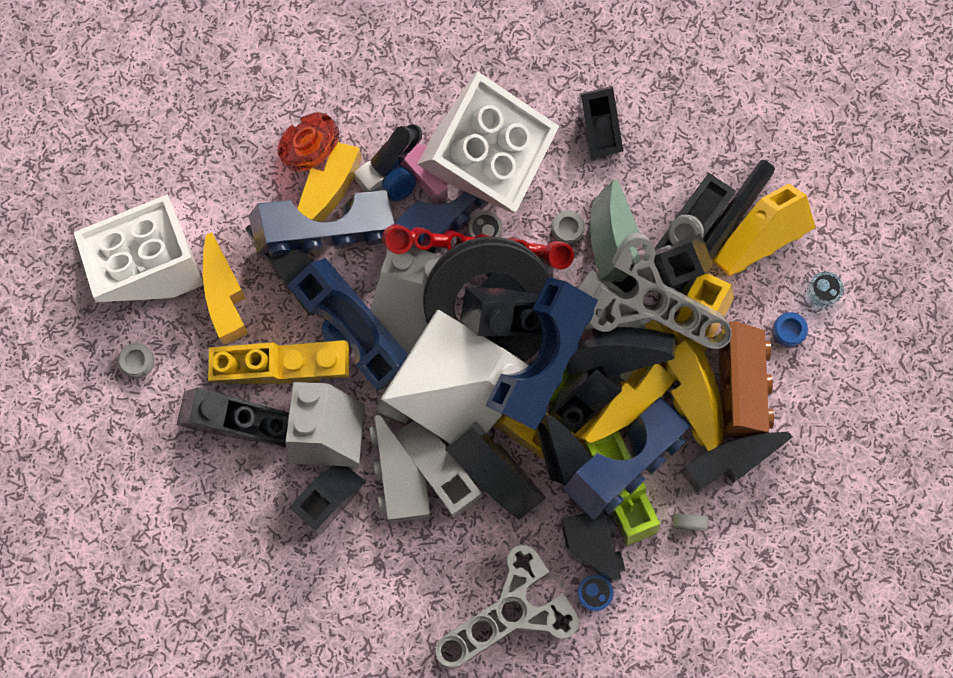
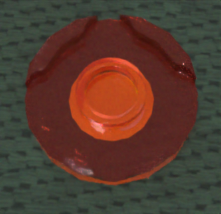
(308, 142)

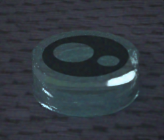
(825, 289)

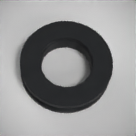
(478, 258)

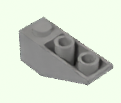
(439, 468)
(404, 485)

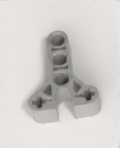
(630, 305)
(514, 591)

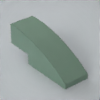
(609, 225)

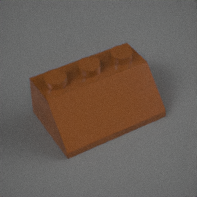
(745, 382)

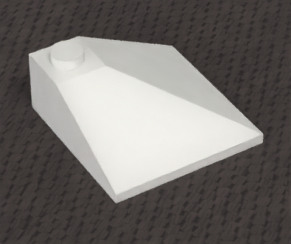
(489, 144)
(138, 255)
(450, 378)

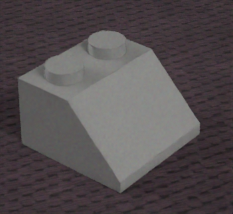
(324, 426)

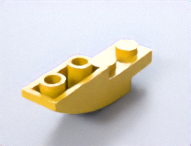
(278, 363)
(699, 394)

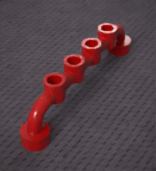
(400, 239)

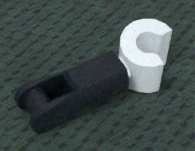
(390, 155)

